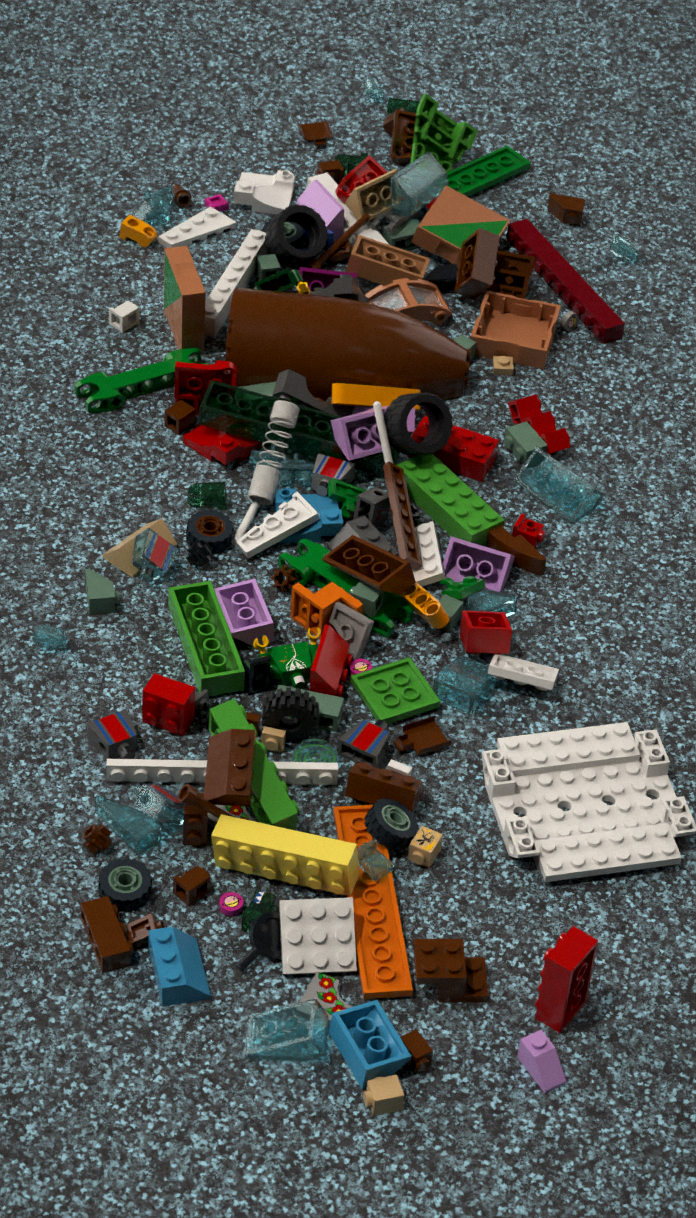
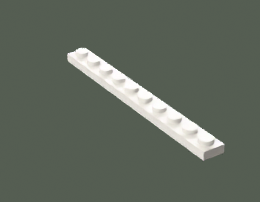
(195, 771)

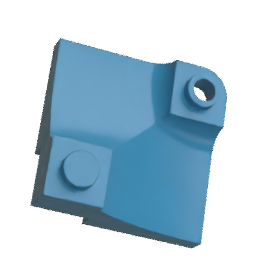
(329, 514)

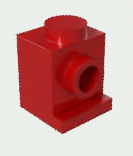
(530, 530)

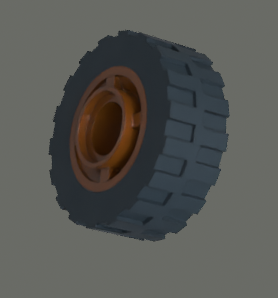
(211, 528)

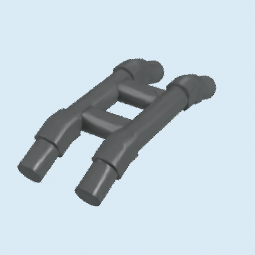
(394, 218)

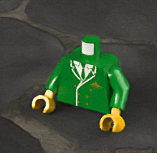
(291, 662)

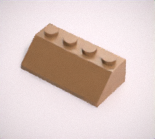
(384, 262)

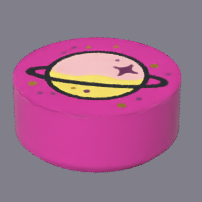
(359, 665)
(231, 904)

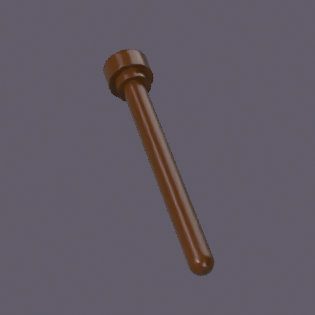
(317, 263)
(189, 796)

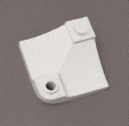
(265, 192)

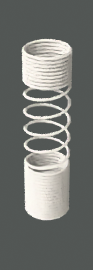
(266, 477)

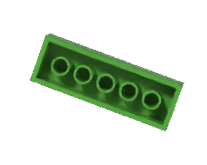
(448, 499)
(206, 638)
(269, 794)

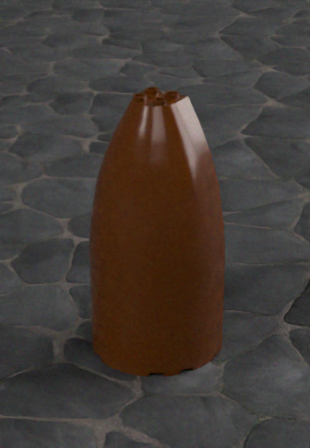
(339, 343)

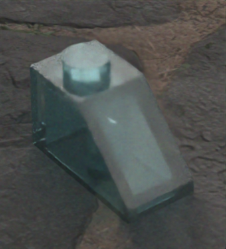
(153, 210)
(492, 602)

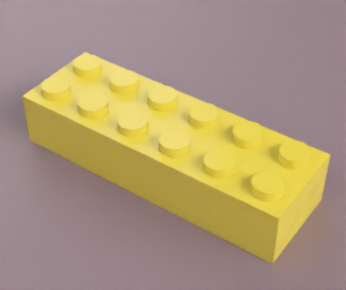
(285, 855)

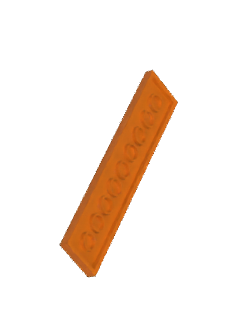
(377, 921)

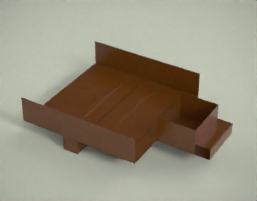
(315, 132)
(422, 736)

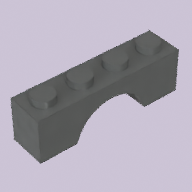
(293, 388)

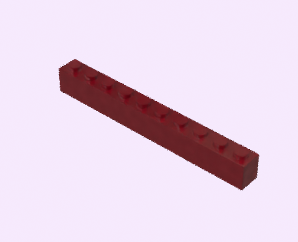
(566, 281)

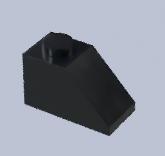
(443, 277)
(257, 674)

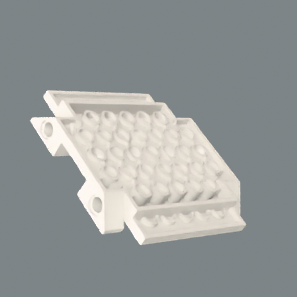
(581, 772)

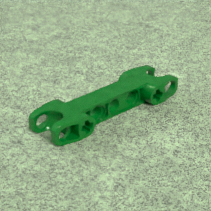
(115, 389)
(313, 569)

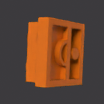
(315, 609)

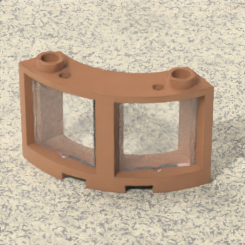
(413, 298)

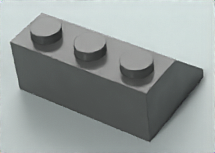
(363, 529)

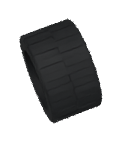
(310, 222)
(439, 423)

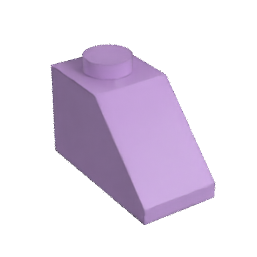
(541, 1061)

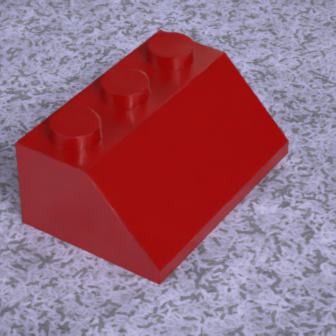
(330, 664)

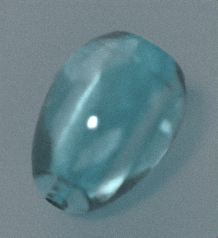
(624, 248)

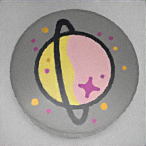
(569, 320)

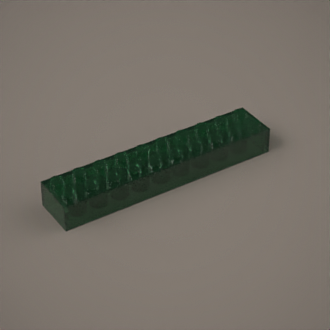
(249, 414)

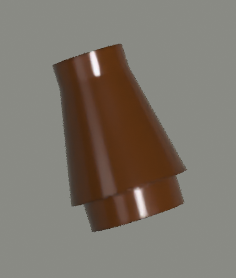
(181, 196)

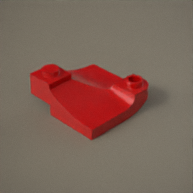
(361, 174)
(194, 379)
(220, 445)

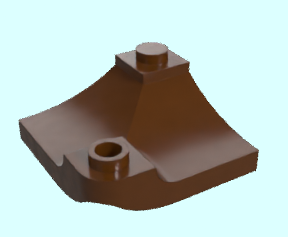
(402, 137)

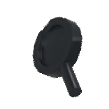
(264, 939)

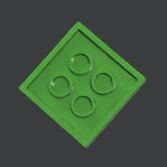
(395, 691)

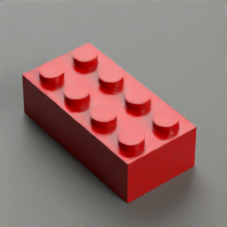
(465, 452)
(565, 978)

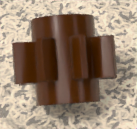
(290, 578)
(97, 838)

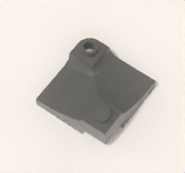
(343, 287)

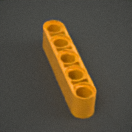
(366, 395)
(426, 606)

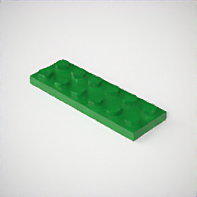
(487, 171)

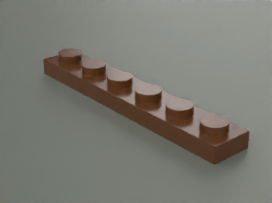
(402, 514)

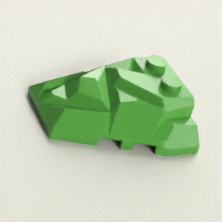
(440, 135)

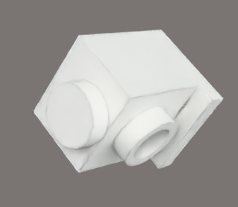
(124, 316)

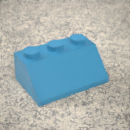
(177, 967)
(368, 1042)

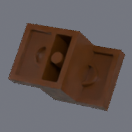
(513, 274)
(445, 964)

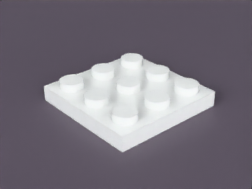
(317, 936)

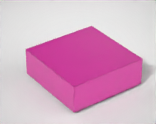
(217, 202)

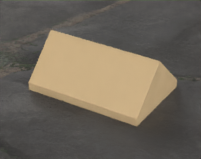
(372, 197)
(122, 553)

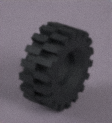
(291, 704)

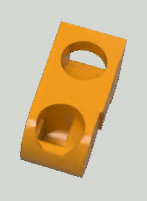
(137, 231)

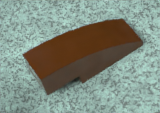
(525, 554)

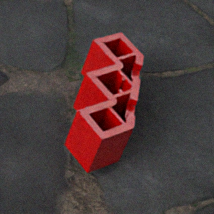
(544, 423)

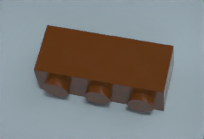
(106, 934)

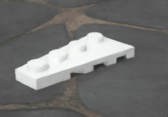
(197, 228)
(276, 527)
(430, 555)

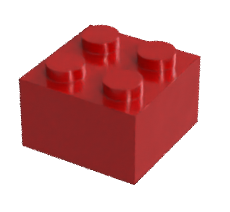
(485, 632)
(168, 704)

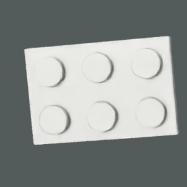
(523, 672)

